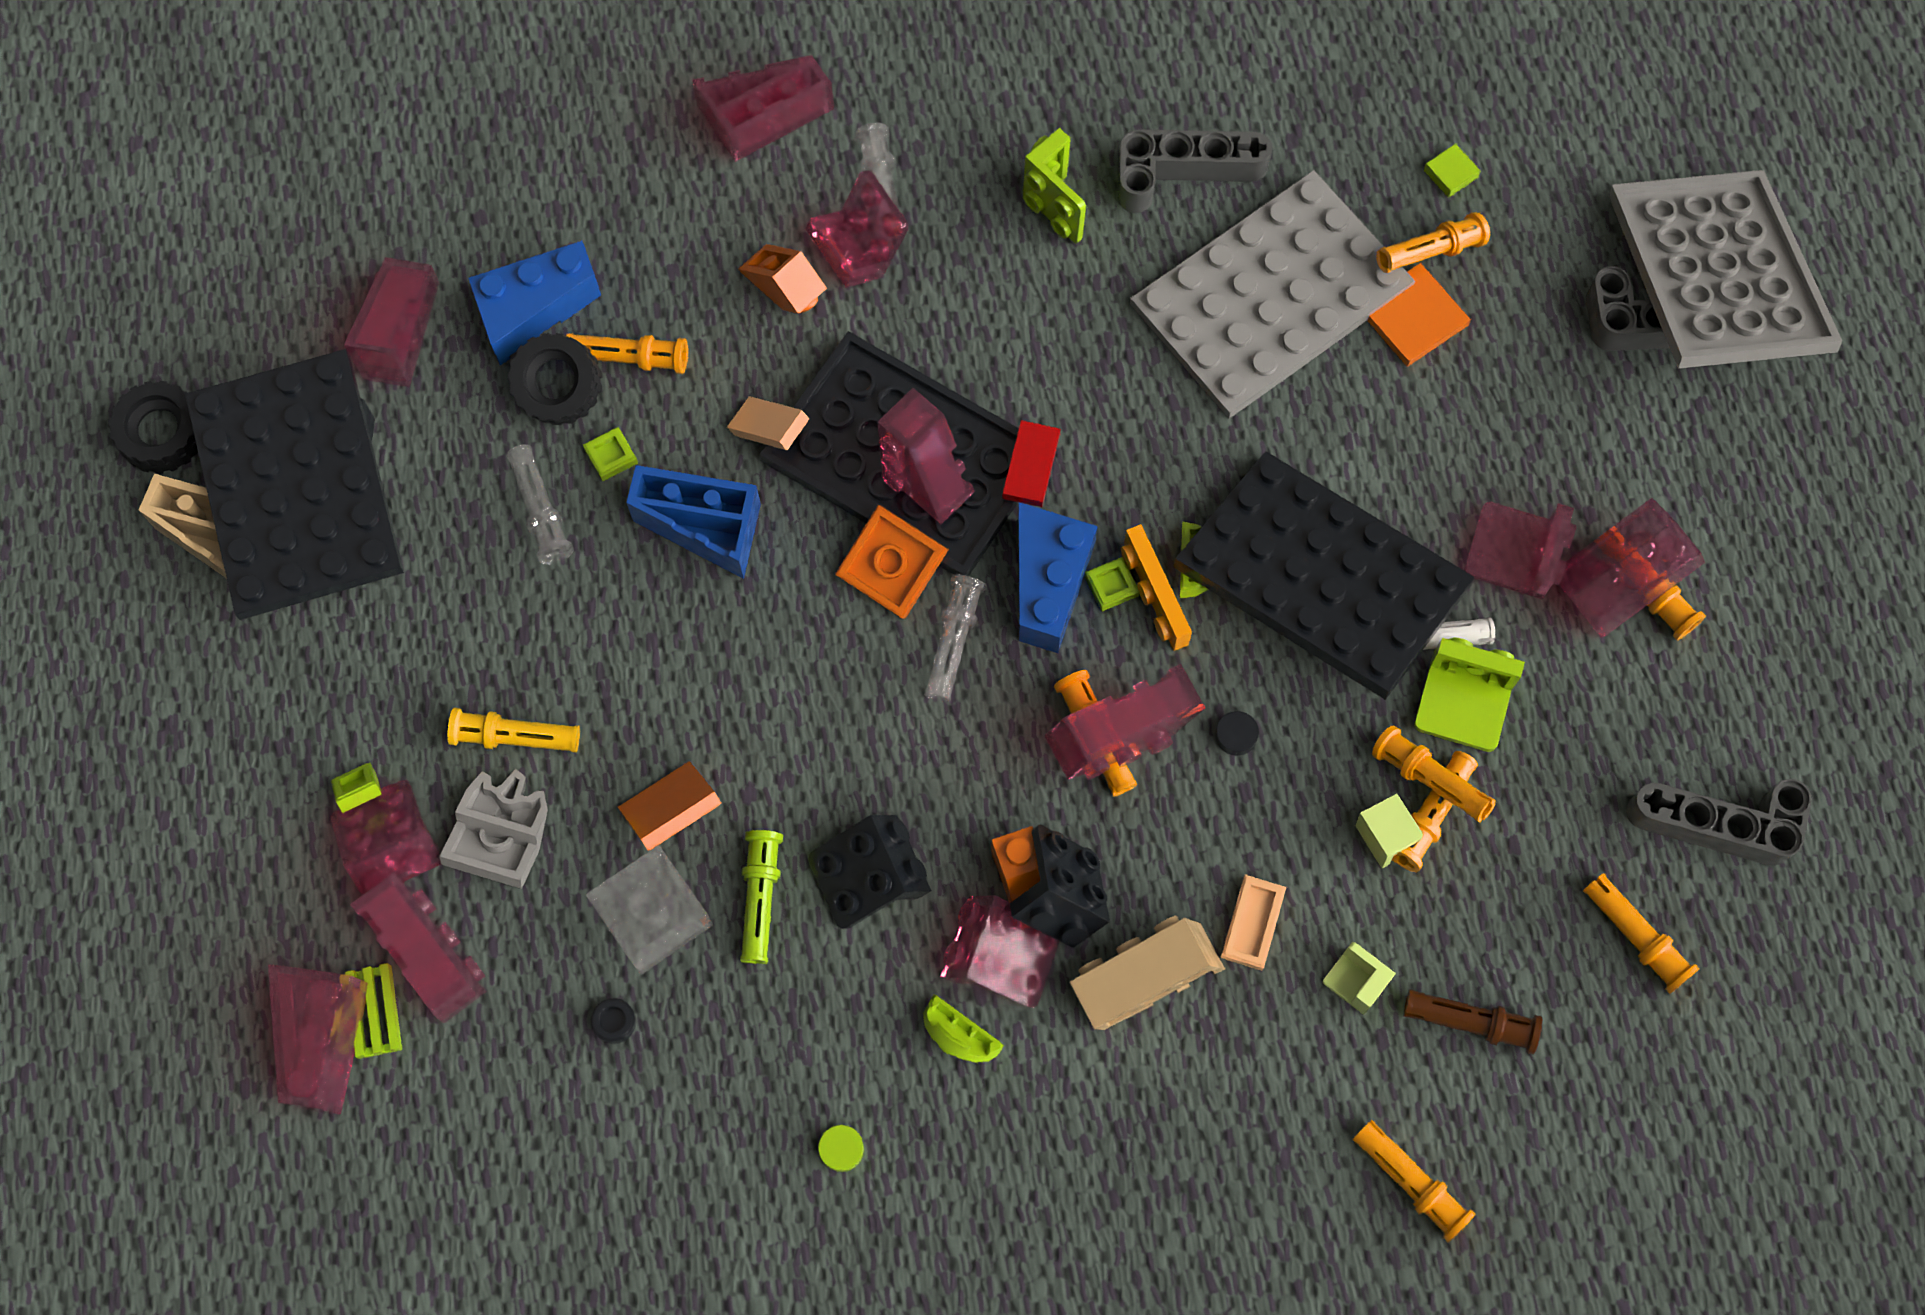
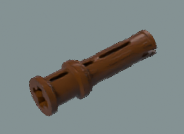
(1493, 1024)

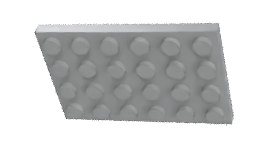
(1723, 269)
(1270, 294)

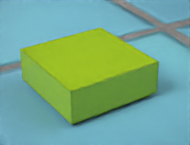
(1452, 170)
(610, 454)
(1112, 584)
(356, 787)

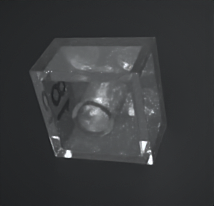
(649, 909)

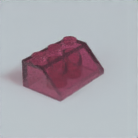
(1629, 567)

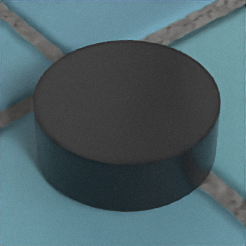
(1237, 733)
(613, 1020)

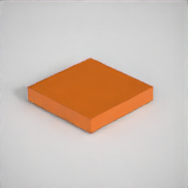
(1419, 318)
(891, 561)
(669, 805)

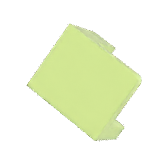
(1388, 829)
(1358, 977)

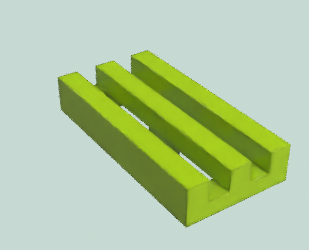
(378, 1048)

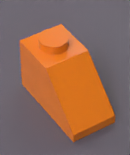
(784, 278)
(1016, 861)

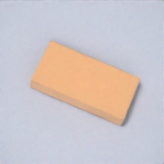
(768, 423)
(1253, 922)

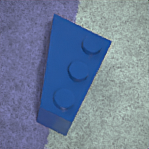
(533, 296)
(697, 513)
(1050, 573)

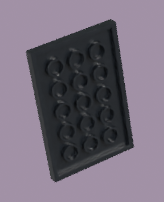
(841, 451)
(293, 484)
(1324, 574)

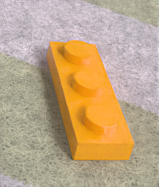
(1155, 588)

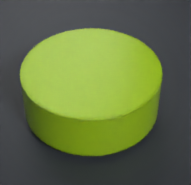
(841, 1148)

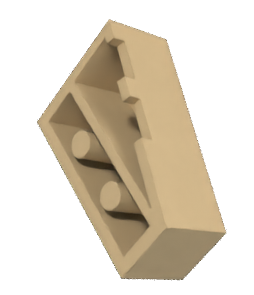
(185, 517)
(1145, 971)

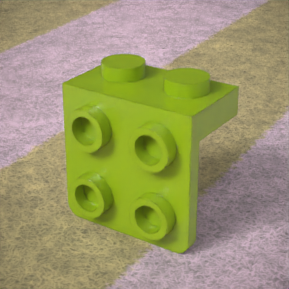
(1044, 186)
(1467, 693)

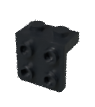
(868, 869)
(1070, 893)

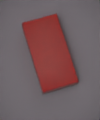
(1031, 463)

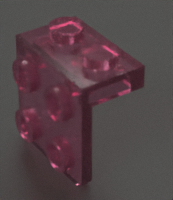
(862, 235)
(1520, 548)
(385, 838)
(999, 952)

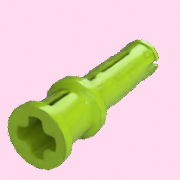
(756, 948)

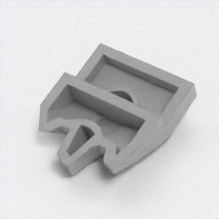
(497, 830)

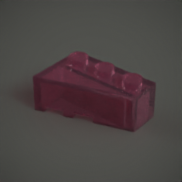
(764, 104)
(393, 322)
(919, 456)
(1124, 726)
(421, 946)
(314, 1035)

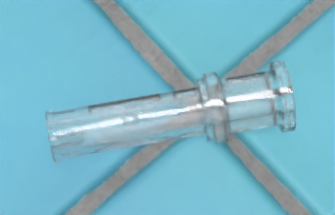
(877, 156)
(543, 520)
(963, 619)

